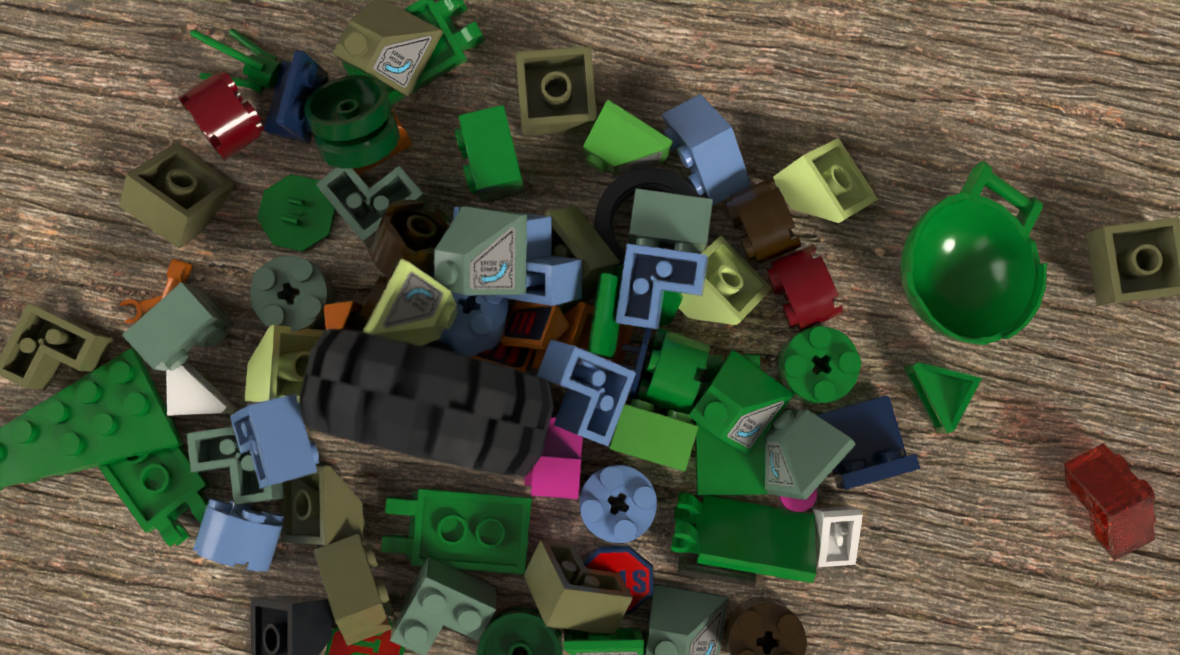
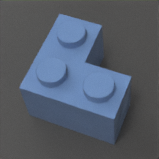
(707, 148)
(649, 274)
(548, 277)
(593, 392)
(276, 440)

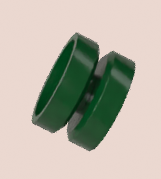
(352, 121)
(520, 627)

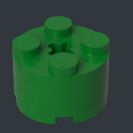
(839, 363)
(673, 371)

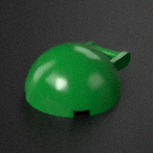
(973, 263)

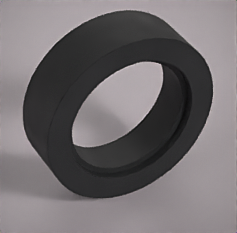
(624, 187)

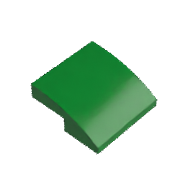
(604, 327)

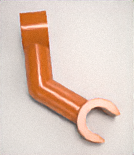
(177, 272)

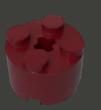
(221, 116)
(805, 288)

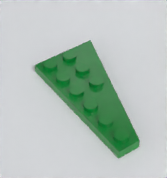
(88, 425)

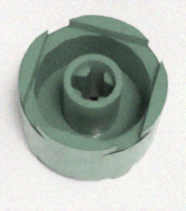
(275, 283)

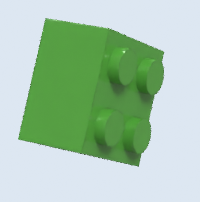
(654, 436)

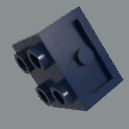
(292, 89)
(878, 445)

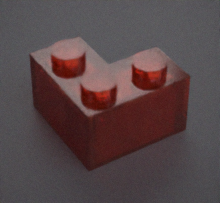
(1116, 500)

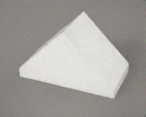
(193, 394)
(837, 535)

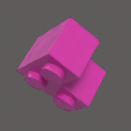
(559, 466)

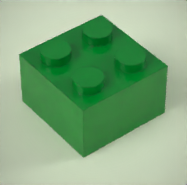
(491, 154)

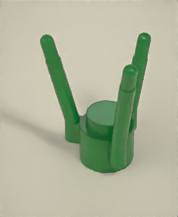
(260, 69)

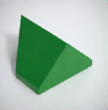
(942, 393)

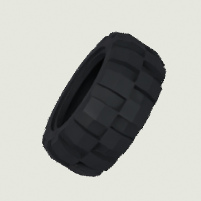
(425, 402)

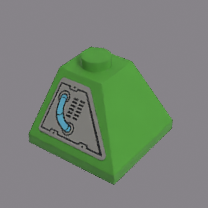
(623, 142)

